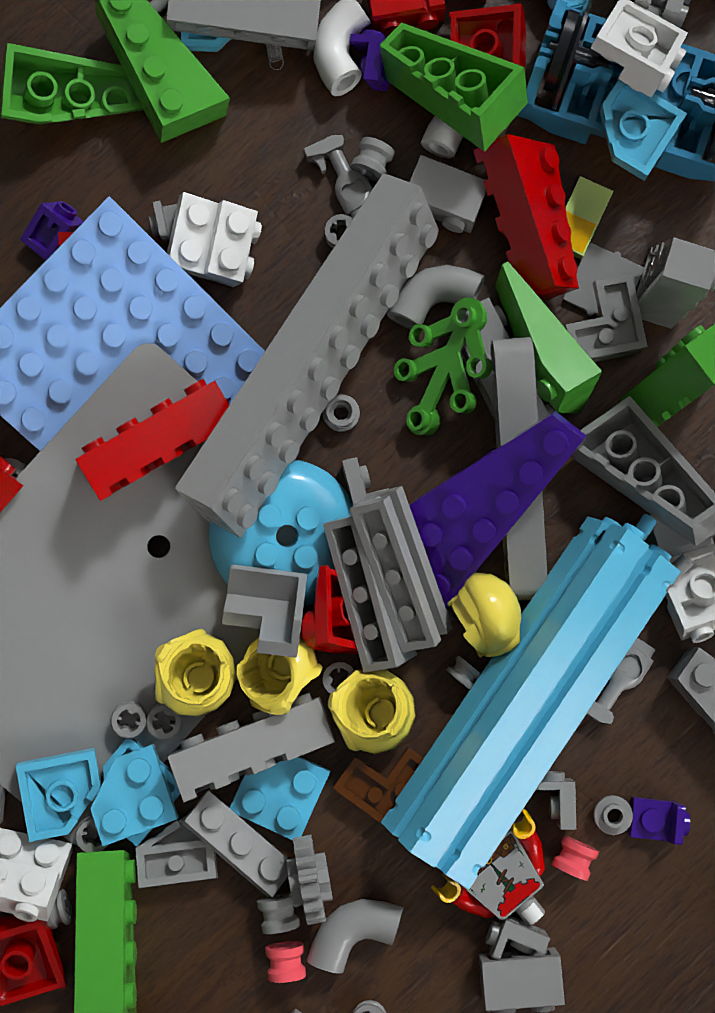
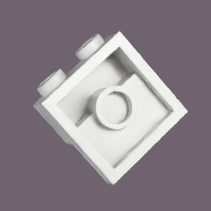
(641, 44)
(214, 239)
(693, 596)
(30, 874)

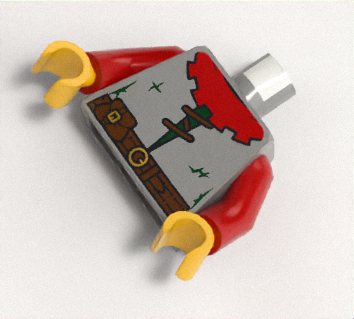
(506, 879)

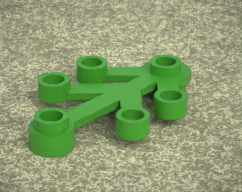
(447, 363)

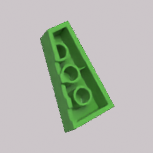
(161, 69)
(455, 82)
(679, 377)
(105, 933)

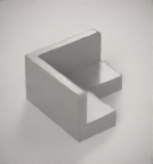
(619, 326)
(268, 602)

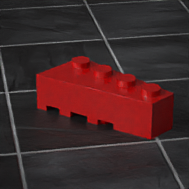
(532, 212)
(153, 441)

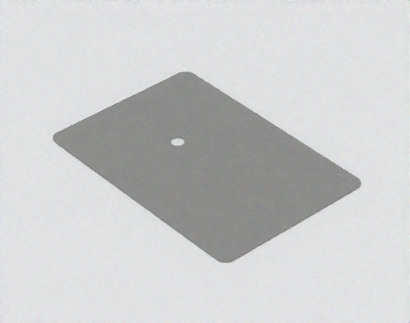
(87, 596)

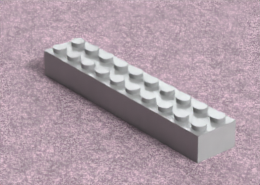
(310, 356)

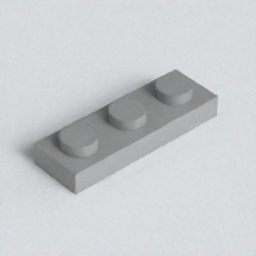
(237, 843)

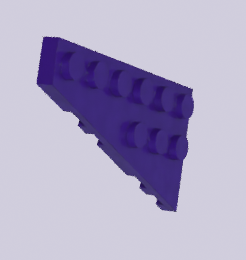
(480, 504)

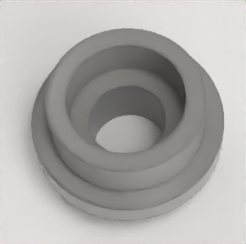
(350, 405)
(604, 806)

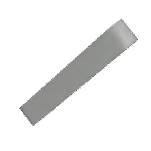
(514, 412)

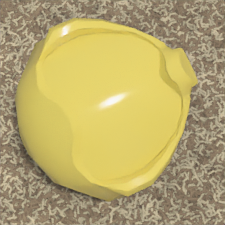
(488, 614)
(193, 673)
(276, 680)
(389, 719)

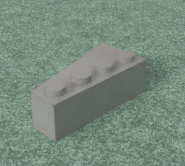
(674, 281)
(250, 747)

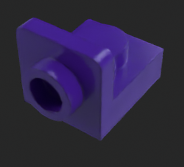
(372, 63)
(47, 221)
(659, 820)

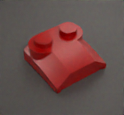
(492, 31)
(328, 624)
(28, 960)

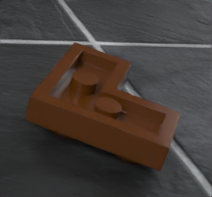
(371, 789)

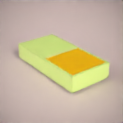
(584, 213)

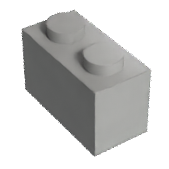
(450, 193)
(521, 981)

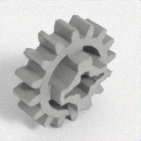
(309, 879)

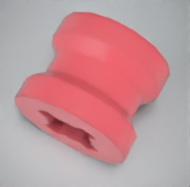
(575, 858)
(285, 961)

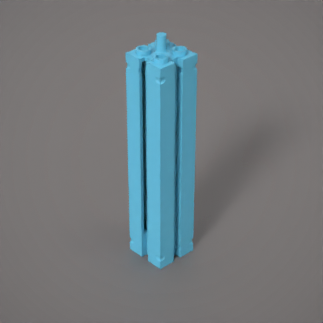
(531, 697)

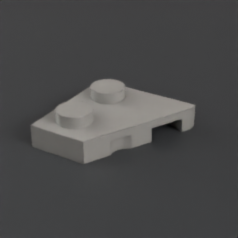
(174, 858)

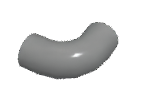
(432, 287)
(349, 925)

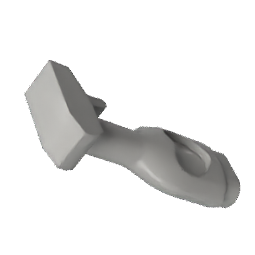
(351, 186)
(626, 676)

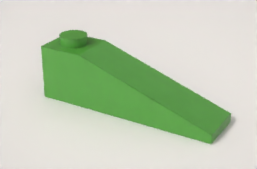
(61, 87)
(562, 367)

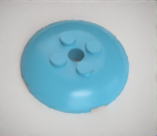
(305, 501)

